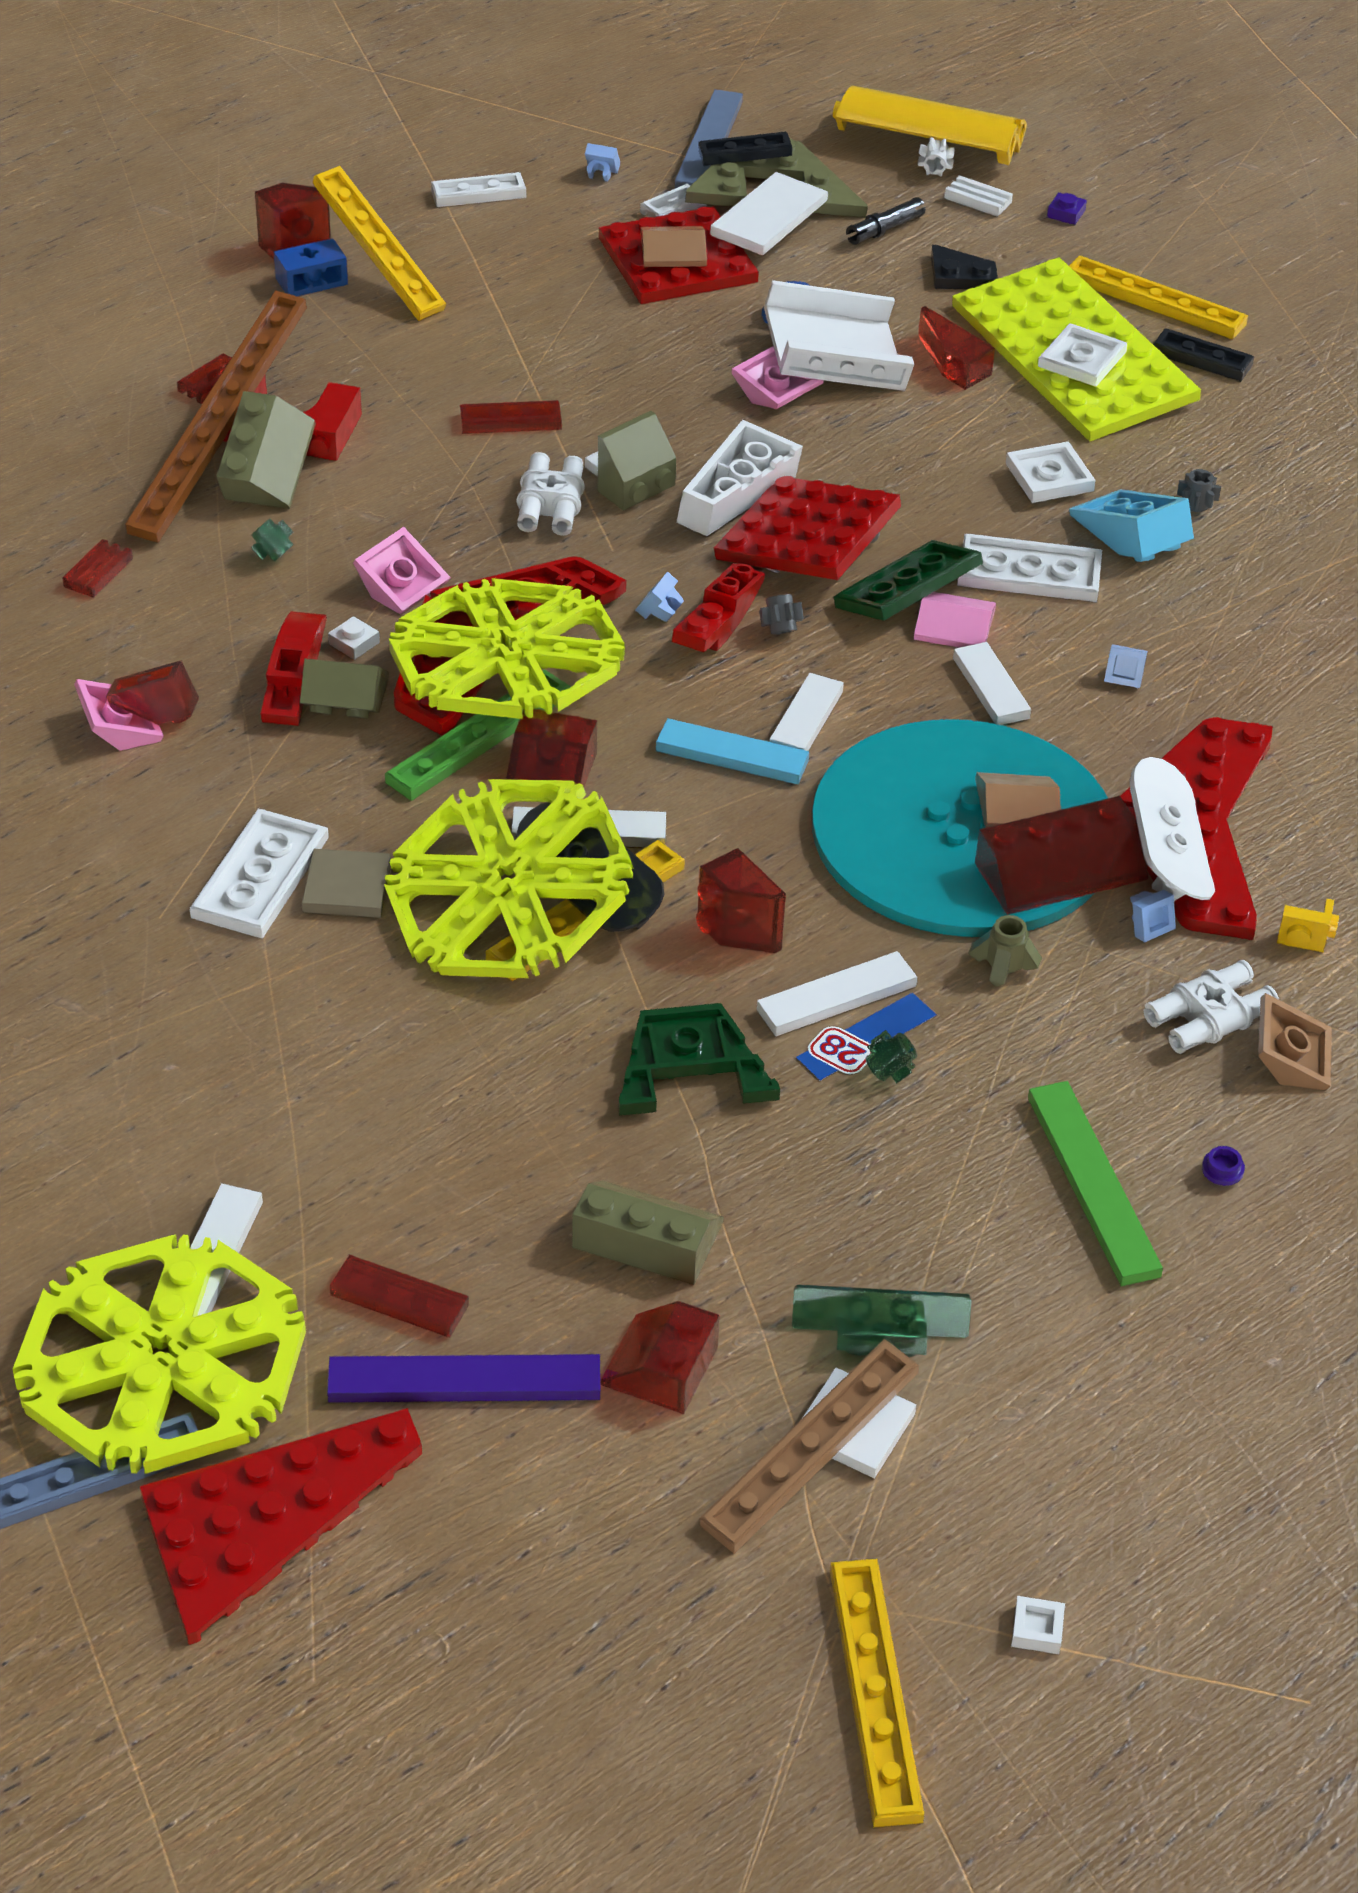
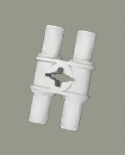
(550, 493)
(1208, 1006)

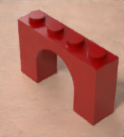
(334, 416)

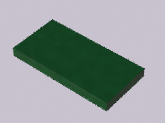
(907, 580)

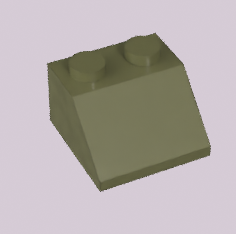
(635, 461)
(343, 686)

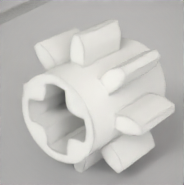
(936, 156)

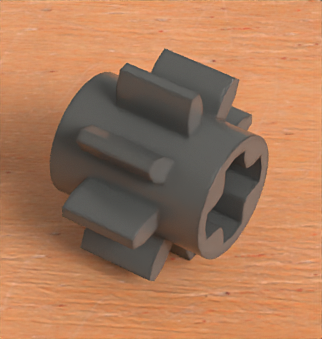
(1200, 489)
(781, 614)

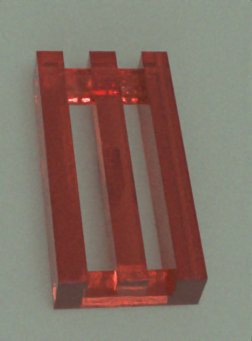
(202, 380)
(92, 566)

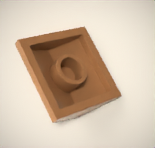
(673, 246)
(1015, 797)
(1294, 1045)

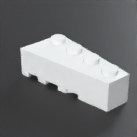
(736, 477)

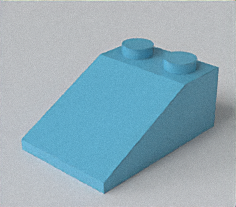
(1137, 522)

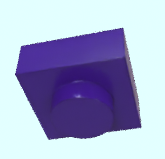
(1066, 208)

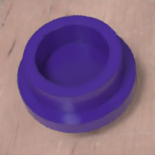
(1223, 1166)

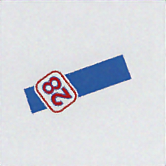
(847, 1049)

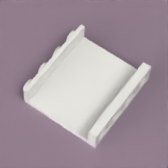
(835, 336)

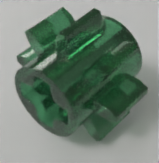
(272, 539)
(891, 1056)

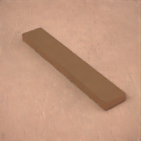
(808, 1446)

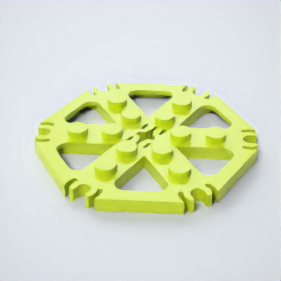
(485, 651)
(485, 893)
(150, 1378)

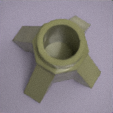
(1006, 949)

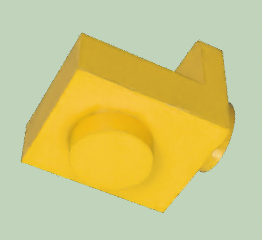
(1307, 927)

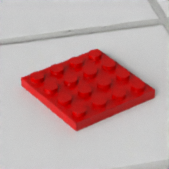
(725, 268)
(808, 527)

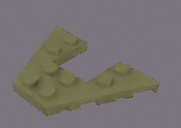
(726, 182)

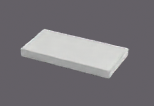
(768, 213)
(1034, 568)
(259, 873)

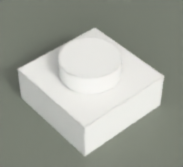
(353, 637)

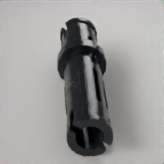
(877, 224)

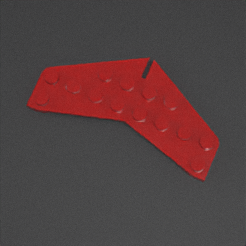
(566, 572)
(1218, 764)

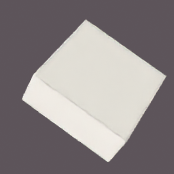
(1038, 1625)

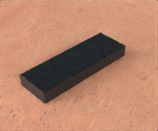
(745, 148)
(1204, 354)

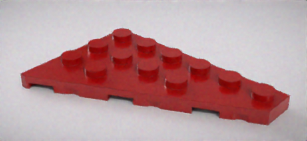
(242, 1519)

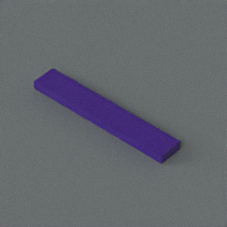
(464, 1378)

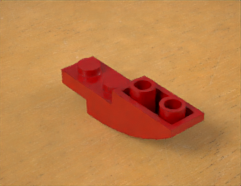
(722, 609)
(297, 640)

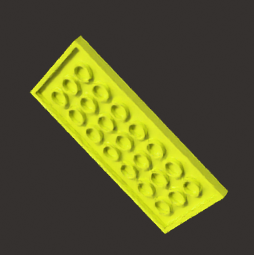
(1031, 309)

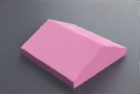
(765, 385)
(399, 571)
(953, 620)
(113, 723)

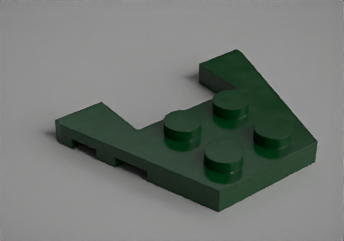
(690, 1043)

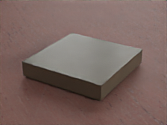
(346, 883)

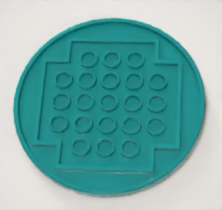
(906, 815)

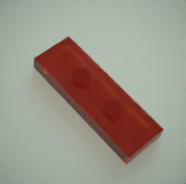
(510, 417)
(399, 1295)

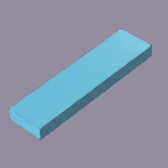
(732, 751)

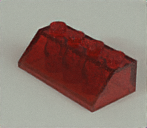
(1061, 855)

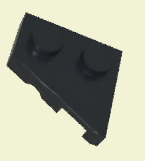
(960, 270)

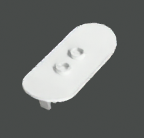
(1170, 829)

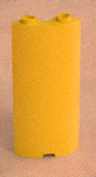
(931, 119)

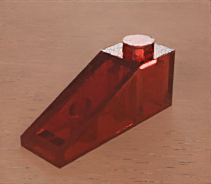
(954, 350)

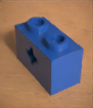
(311, 267)

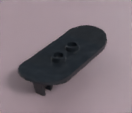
(645, 887)

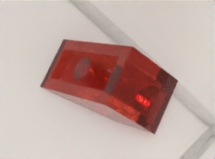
(156, 694)

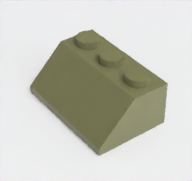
(265, 451)
(644, 1230)

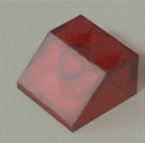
(290, 217)
(553, 748)
(740, 904)
(664, 1355)

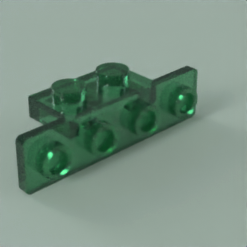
(870, 1315)

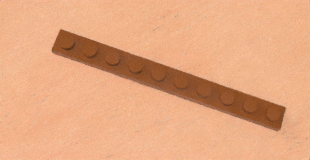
(215, 417)

